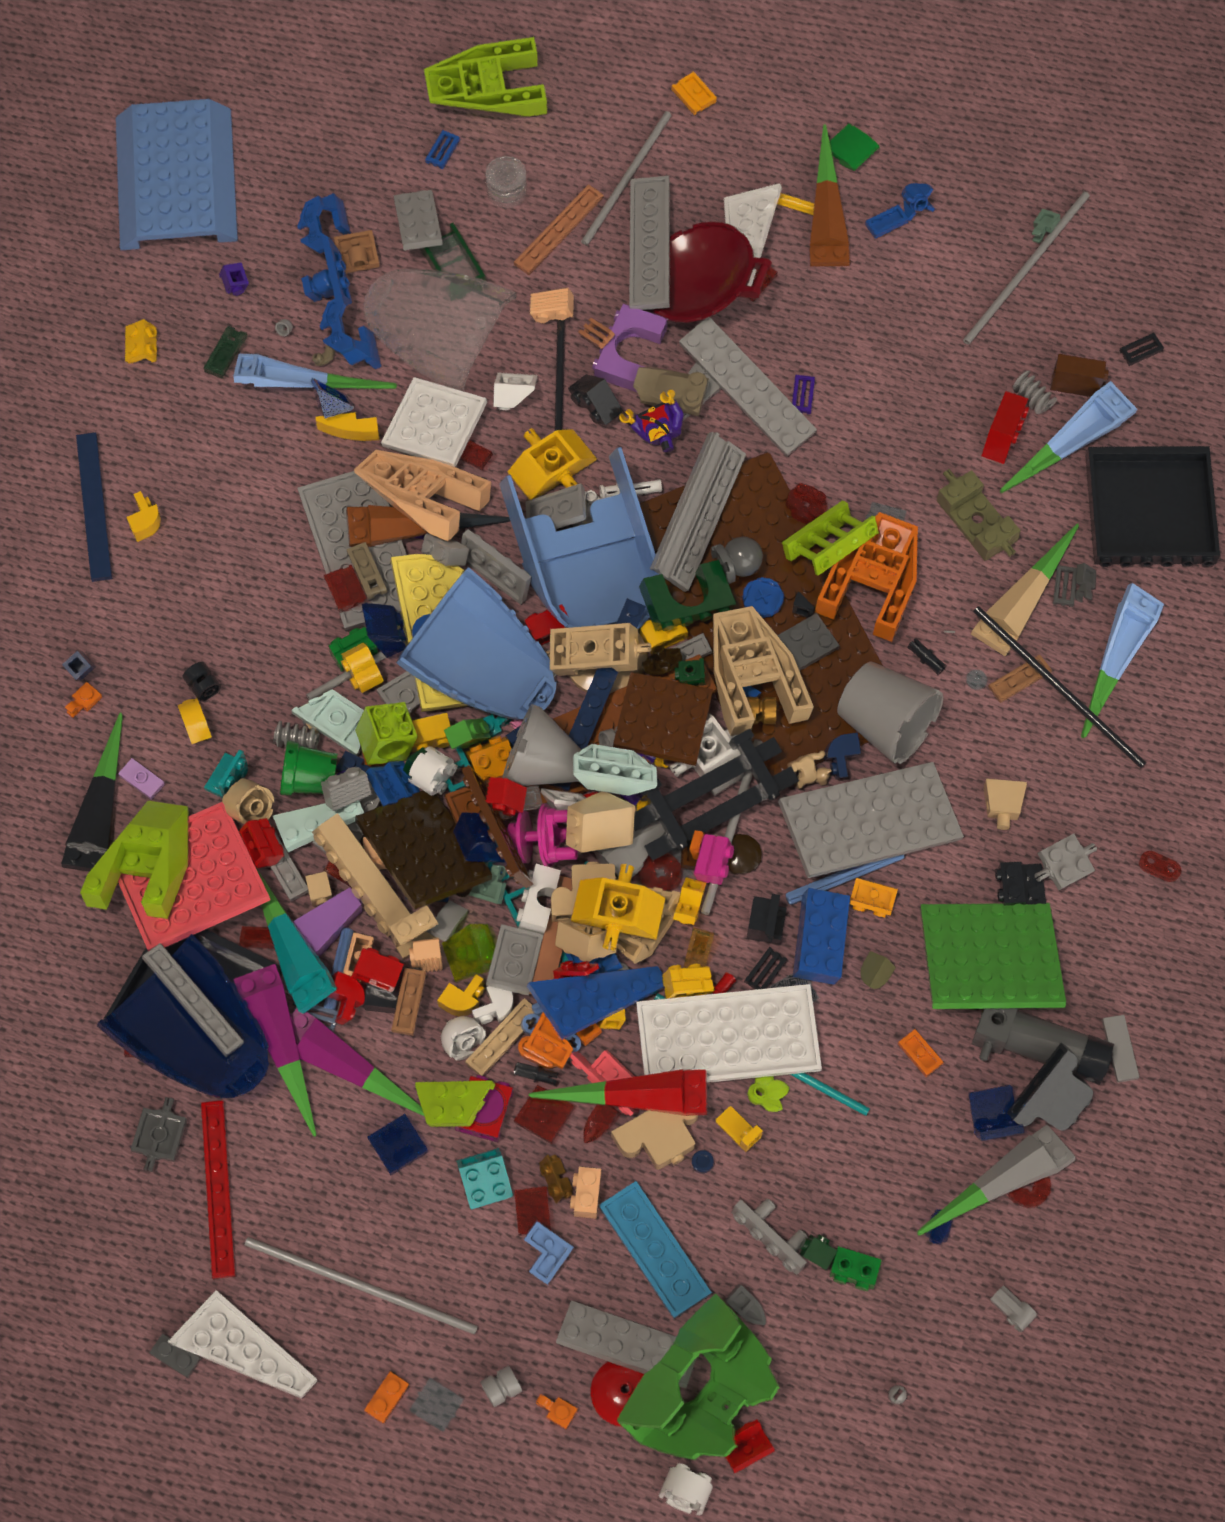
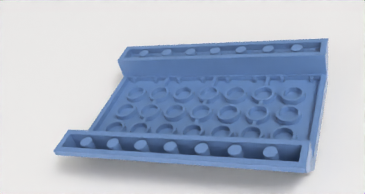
(175, 172)

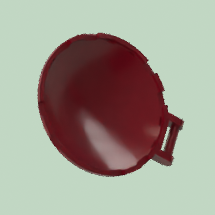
(710, 271)

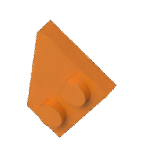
(547, 1043)

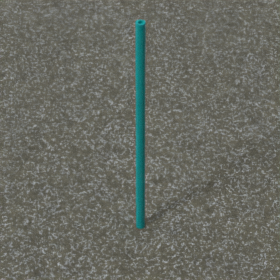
(821, 1086)

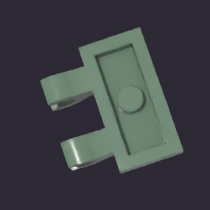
(493, 889)

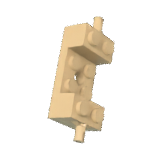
(614, 647)

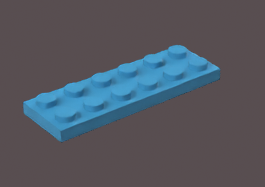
(655, 1250)

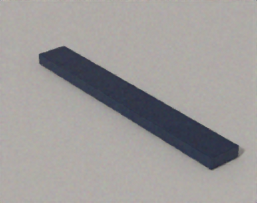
(94, 507)

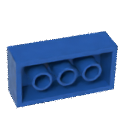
(821, 936)

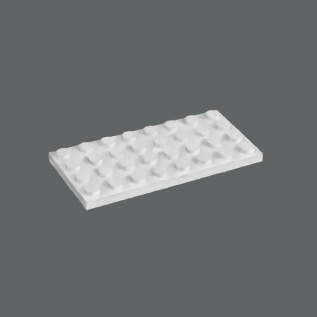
(731, 1033)

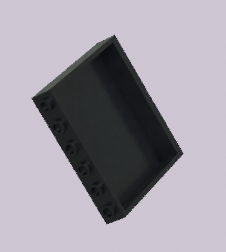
(1152, 505)

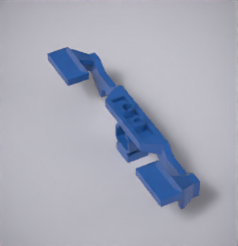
(334, 282)

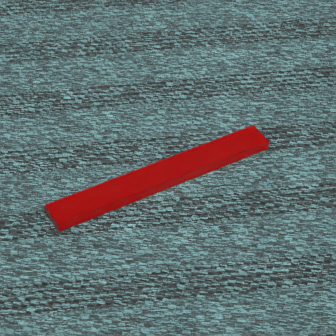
(218, 1189)

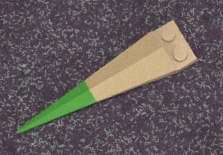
(1020, 600)

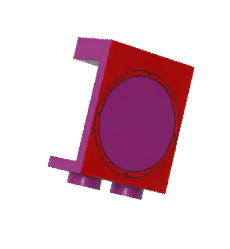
(491, 1116)

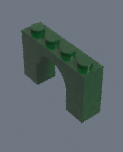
(668, 613)

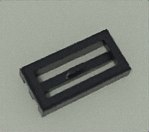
(1127, 356)
(776, 956)

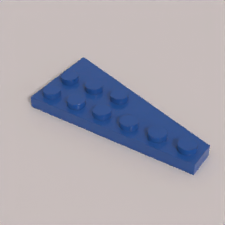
(585, 1000)

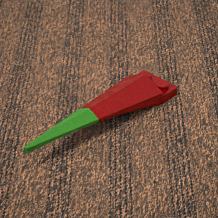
(666, 1092)

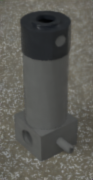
(1038, 1040)

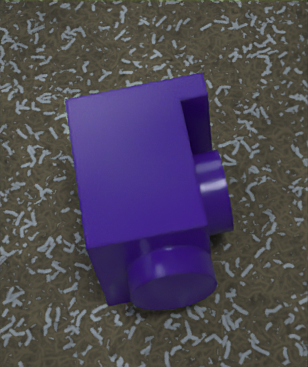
(234, 278)

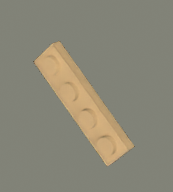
(500, 1039)

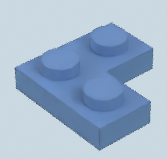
(552, 1248)

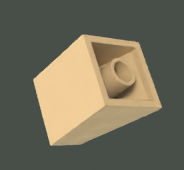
(600, 823)

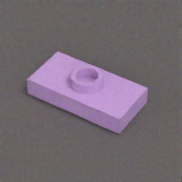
(141, 779)

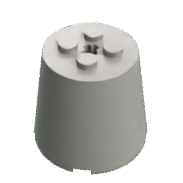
(889, 710)

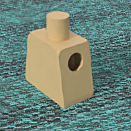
(1004, 800)

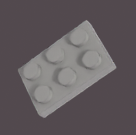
(562, 506)
(514, 959)

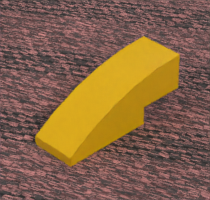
(349, 427)

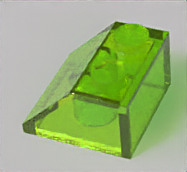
(470, 951)

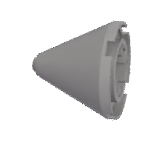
(541, 752)

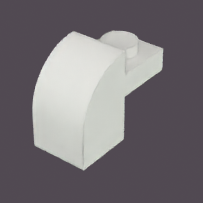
(500, 1006)

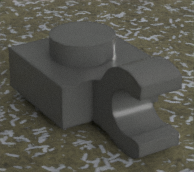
(1087, 580)

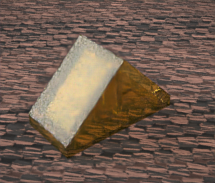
(699, 947)

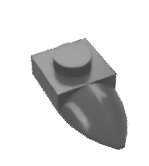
(746, 1305)

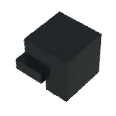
(766, 920)

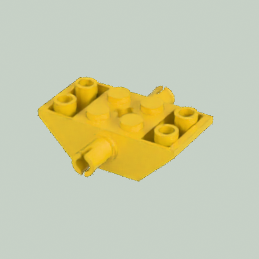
(550, 462)
(639, 909)

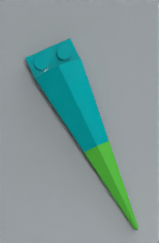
(302, 969)

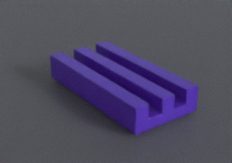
(801, 408)

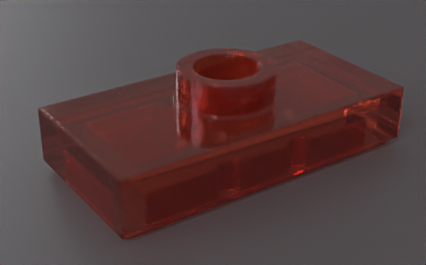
(476, 455)

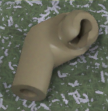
(324, 358)

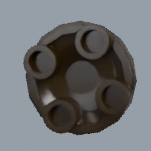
(662, 660)
(746, 854)

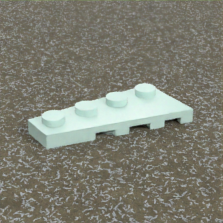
(298, 825)

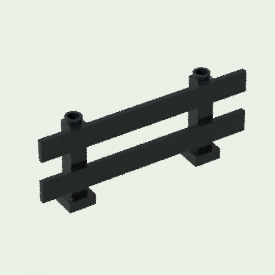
(751, 759)

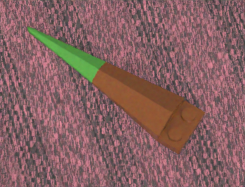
(828, 235)

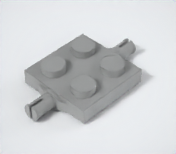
(1065, 862)

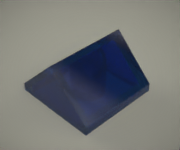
(329, 400)

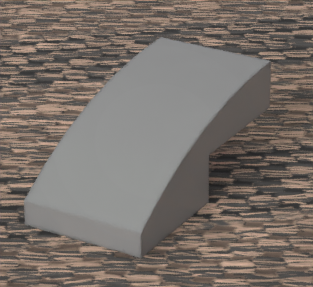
(448, 920)

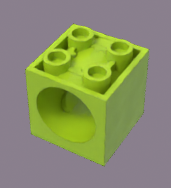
(386, 733)

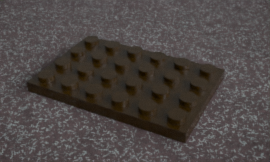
(421, 849)

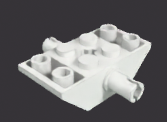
(709, 759)

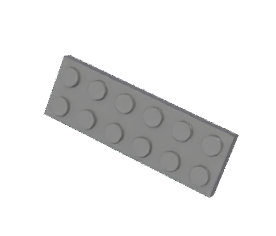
(616, 1339)

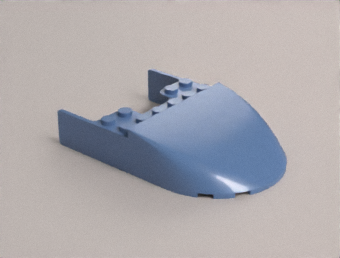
(591, 564)

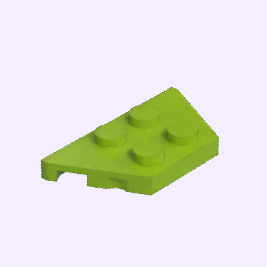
(452, 1101)

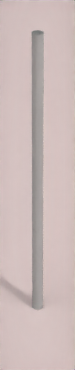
(1025, 269)
(360, 1285)

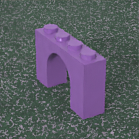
(627, 324)

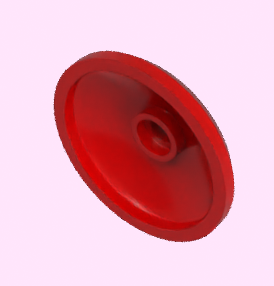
(606, 1391)

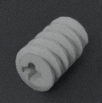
(1036, 398)
(304, 738)

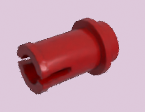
(724, 984)

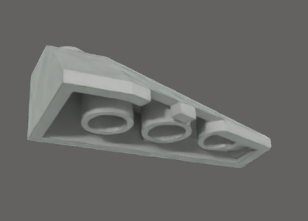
(631, 854)

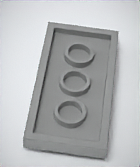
(417, 220)
(496, 567)

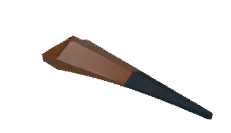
(387, 524)

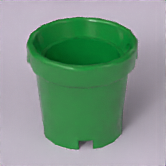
(305, 769)

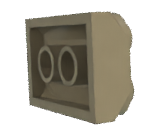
(688, 388)

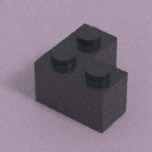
(597, 397)

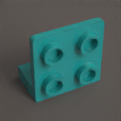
(227, 773)
(484, 1178)

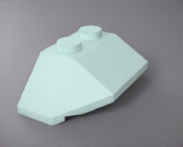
(613, 770)

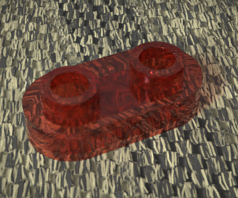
(1160, 866)

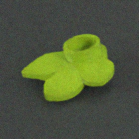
(771, 1091)

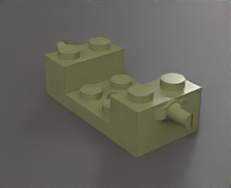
(965, 499)

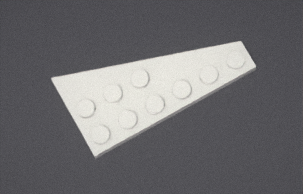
(234, 1341)

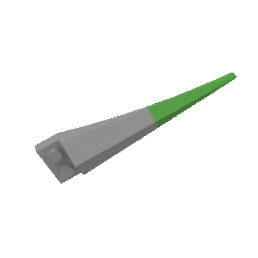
(1029, 1161)

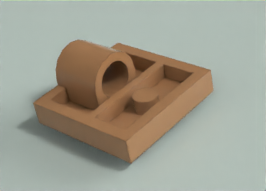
(358, 251)

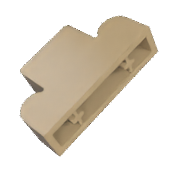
(563, 899)
(659, 1134)

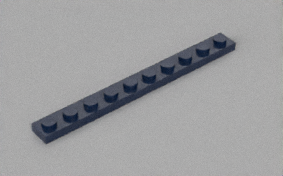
(599, 690)

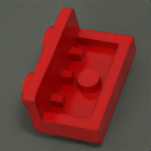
(751, 1446)

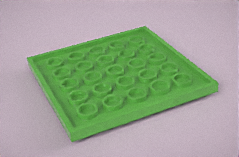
(992, 956)

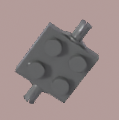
(158, 1134)

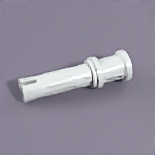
(654, 486)

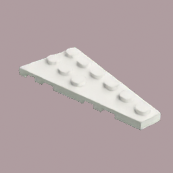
(752, 215)

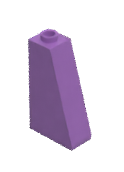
(325, 922)

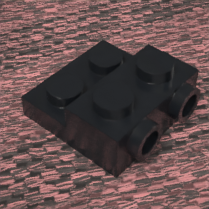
(1019, 884)

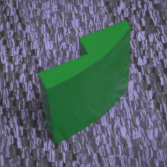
(852, 147)

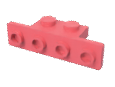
(603, 1069)

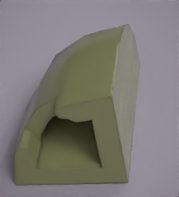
(876, 970)

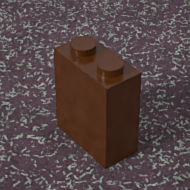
(1078, 375)

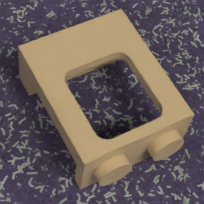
(412, 929)

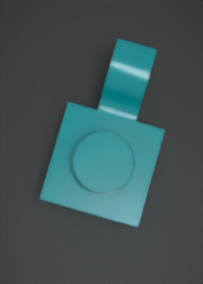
(495, 725)

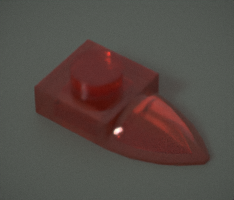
(599, 1122)

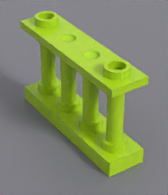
(828, 524)

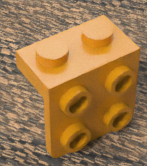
(491, 758)

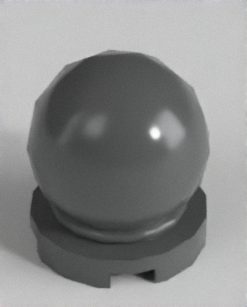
(739, 557)

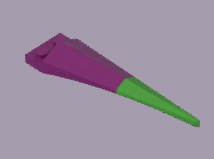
(268, 1004)
(329, 1052)

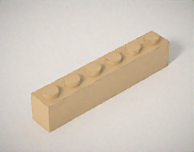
(360, 873)

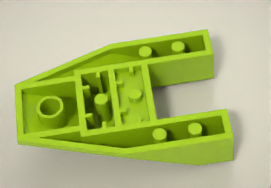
(477, 82)
(149, 847)

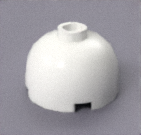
(461, 1036)

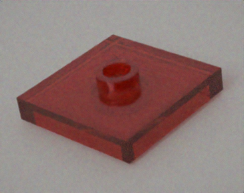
(544, 1116)

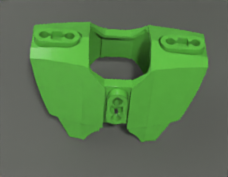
(738, 1377)

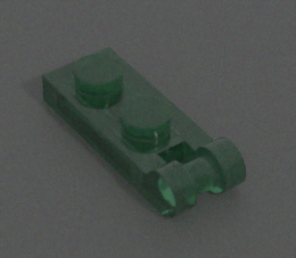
(225, 352)

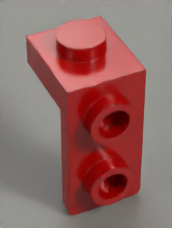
(571, 969)

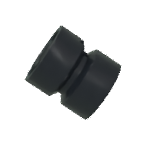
(201, 681)

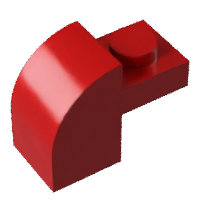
(350, 995)

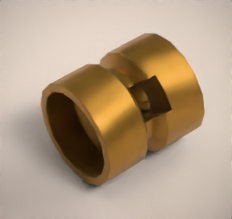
(763, 710)

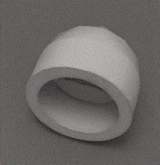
(280, 326)
(893, 1391)

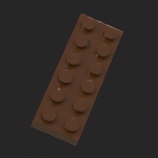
(498, 831)

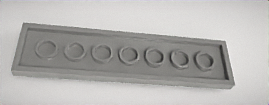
(649, 243)
(747, 386)

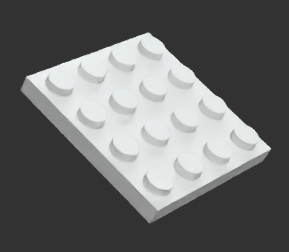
(434, 422)

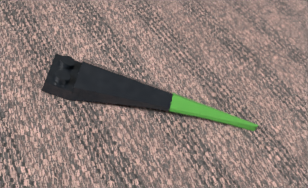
(93, 824)

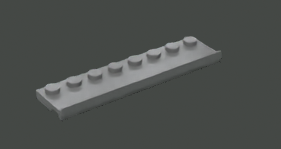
(698, 511)

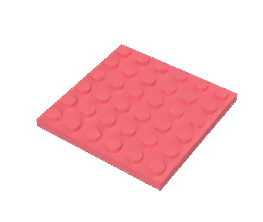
(215, 886)

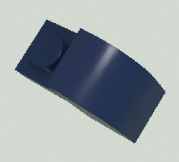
(839, 748)

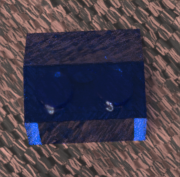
(385, 628)
(475, 840)

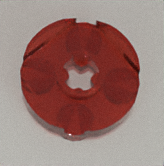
(806, 493)
(671, 868)
(1033, 1198)

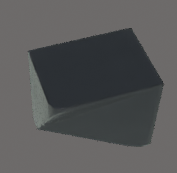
(803, 606)

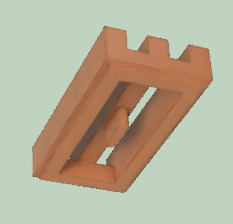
(590, 328)

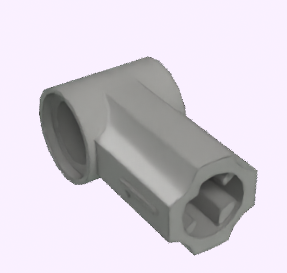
(1017, 1312)

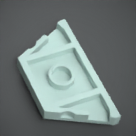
(334, 718)

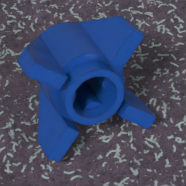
(916, 198)

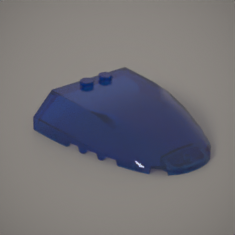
(169, 1040)

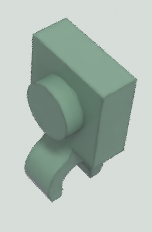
(1044, 222)

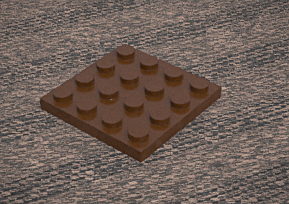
(663, 718)

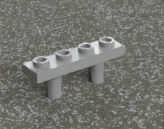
(774, 1243)

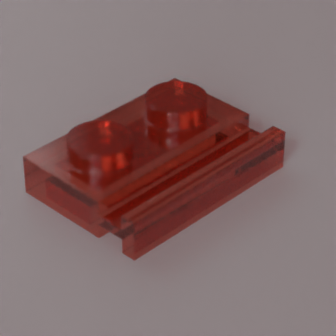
(345, 588)
(531, 1206)

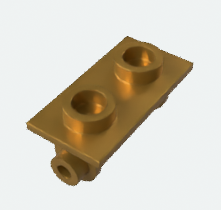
(551, 1168)

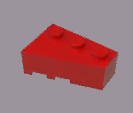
(1005, 427)

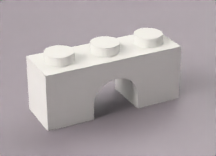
(533, 915)

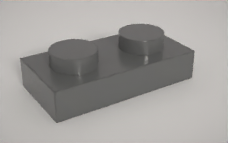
(175, 1357)

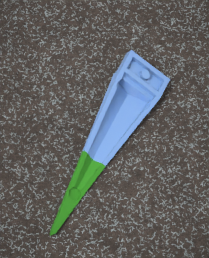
(274, 373)
(1097, 417)
(1132, 624)

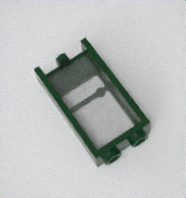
(453, 256)

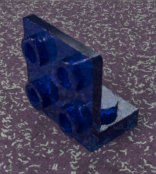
(990, 1113)

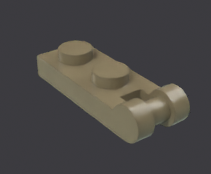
(366, 570)

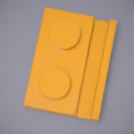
(694, 93)

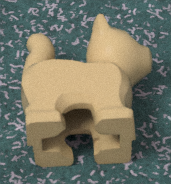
(807, 770)

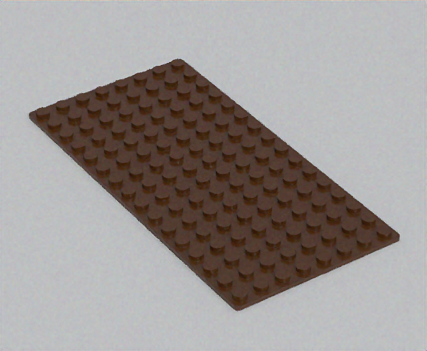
(759, 511)

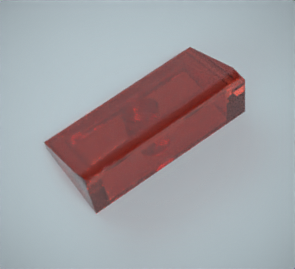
(255, 937)

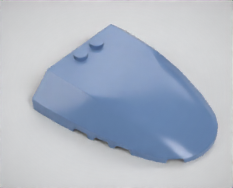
(480, 652)

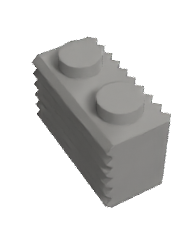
(446, 552)
(345, 788)

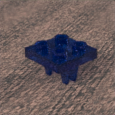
(397, 1144)

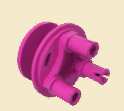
(548, 834)

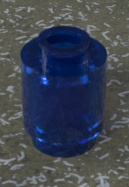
(940, 1233)

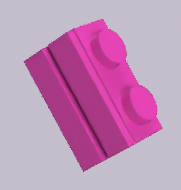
(713, 859)

